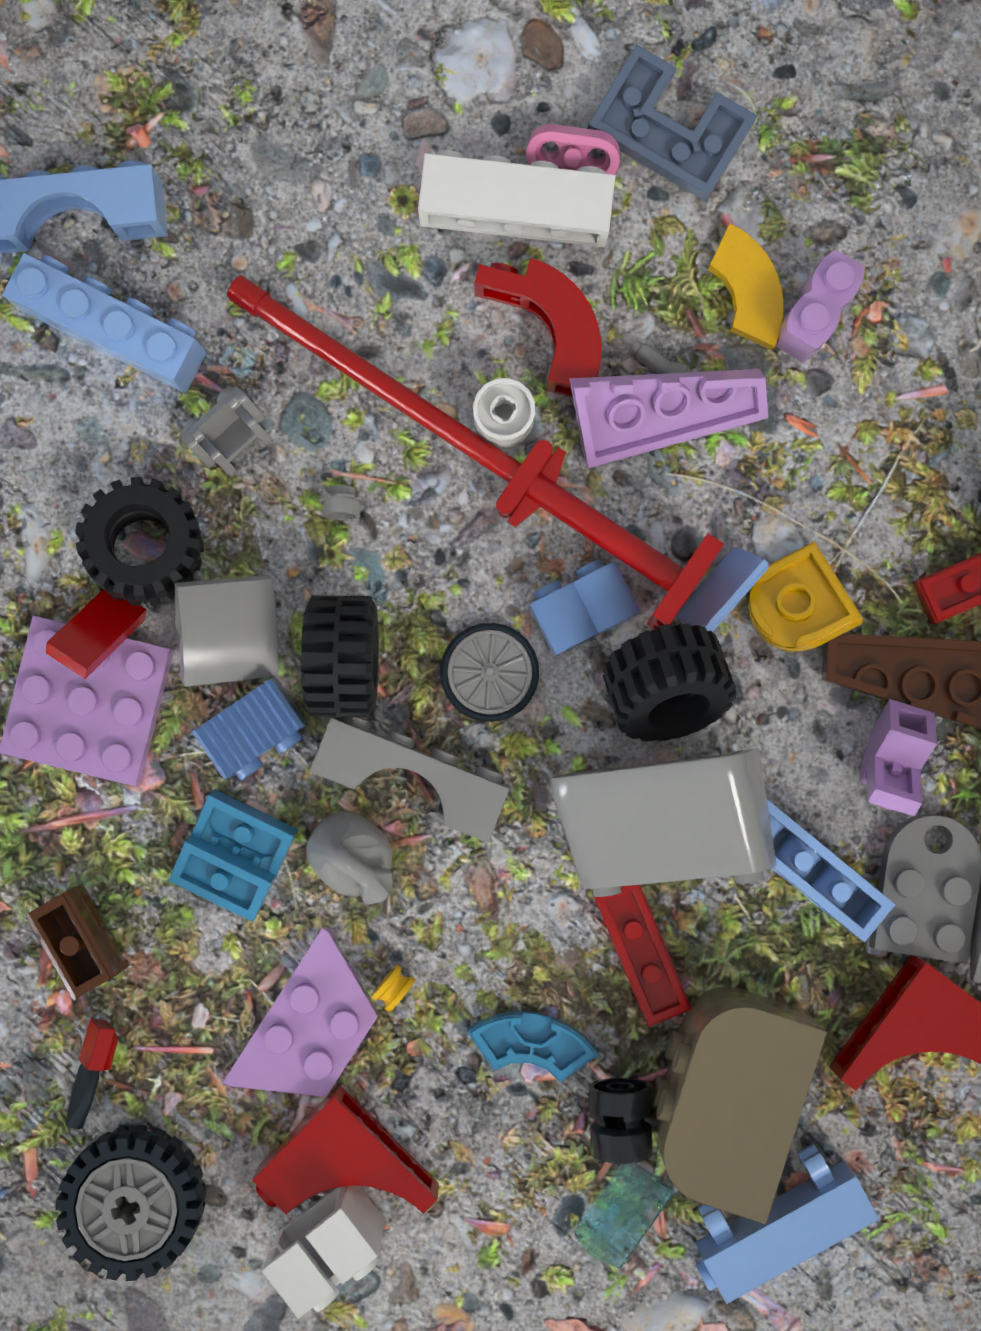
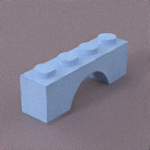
(125, 196)

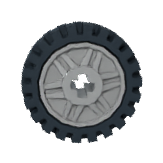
(117, 1233)

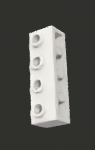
(516, 198)

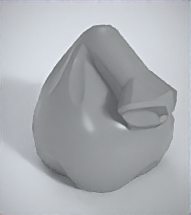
(352, 856)

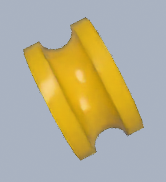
(393, 988)

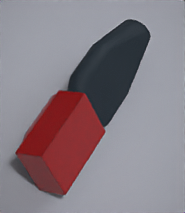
(95, 1056)

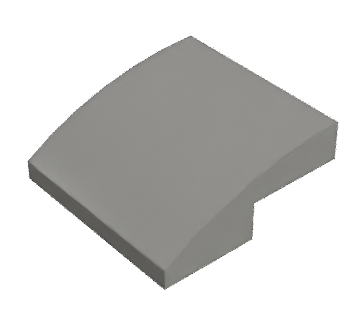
(226, 630)

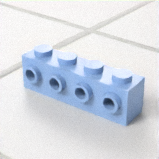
(105, 323)

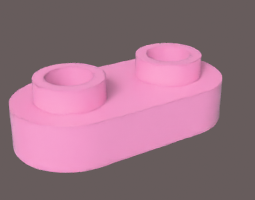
(574, 147)

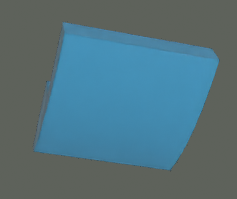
(233, 855)

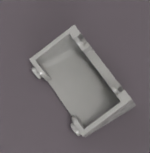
(667, 821)

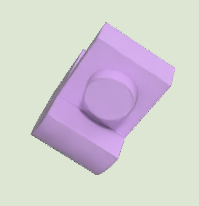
(896, 755)

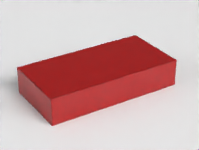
(95, 633)

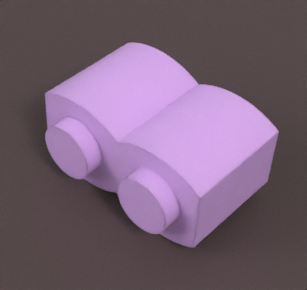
(819, 305)

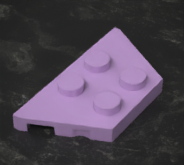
(309, 1027)

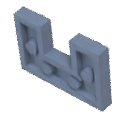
(663, 145)

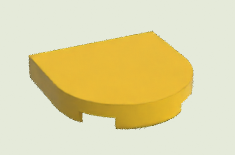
(801, 602)

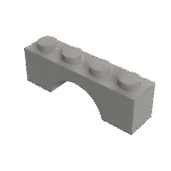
(468, 798)

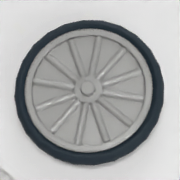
(489, 672)

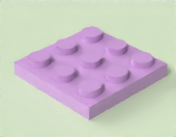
(91, 723)

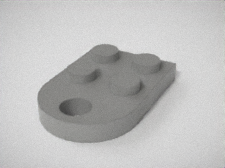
(930, 890)

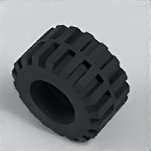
(133, 504)
(340, 656)
(669, 682)

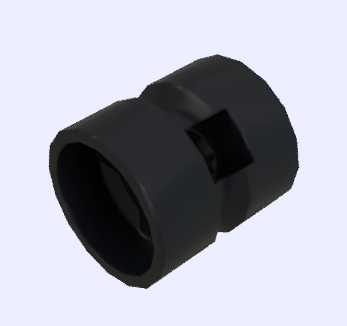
(620, 1127)

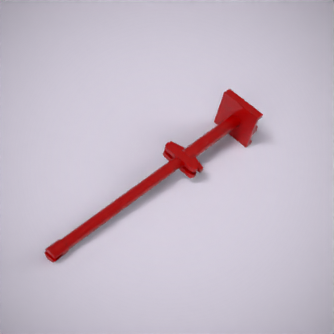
(529, 483)

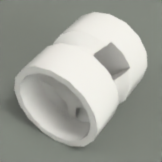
(504, 413)

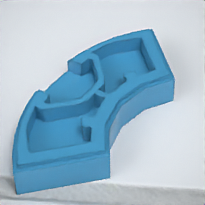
(533, 1040)

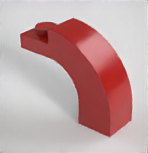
(559, 306)

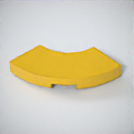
(752, 285)

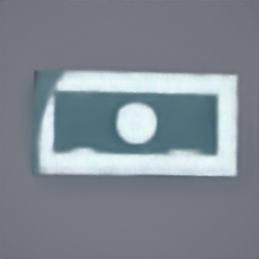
(623, 1214)

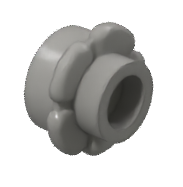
(341, 503)

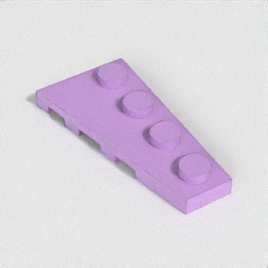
(654, 411)

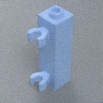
(798, 1227)

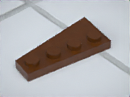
(914, 671)

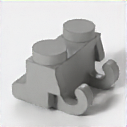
(225, 430)

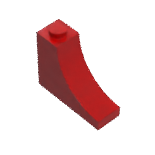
(912, 1016)
(341, 1148)

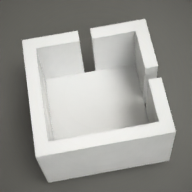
(324, 1248)

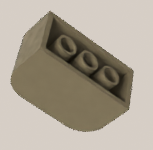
(734, 1098)

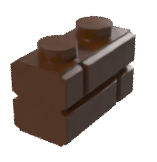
(77, 941)

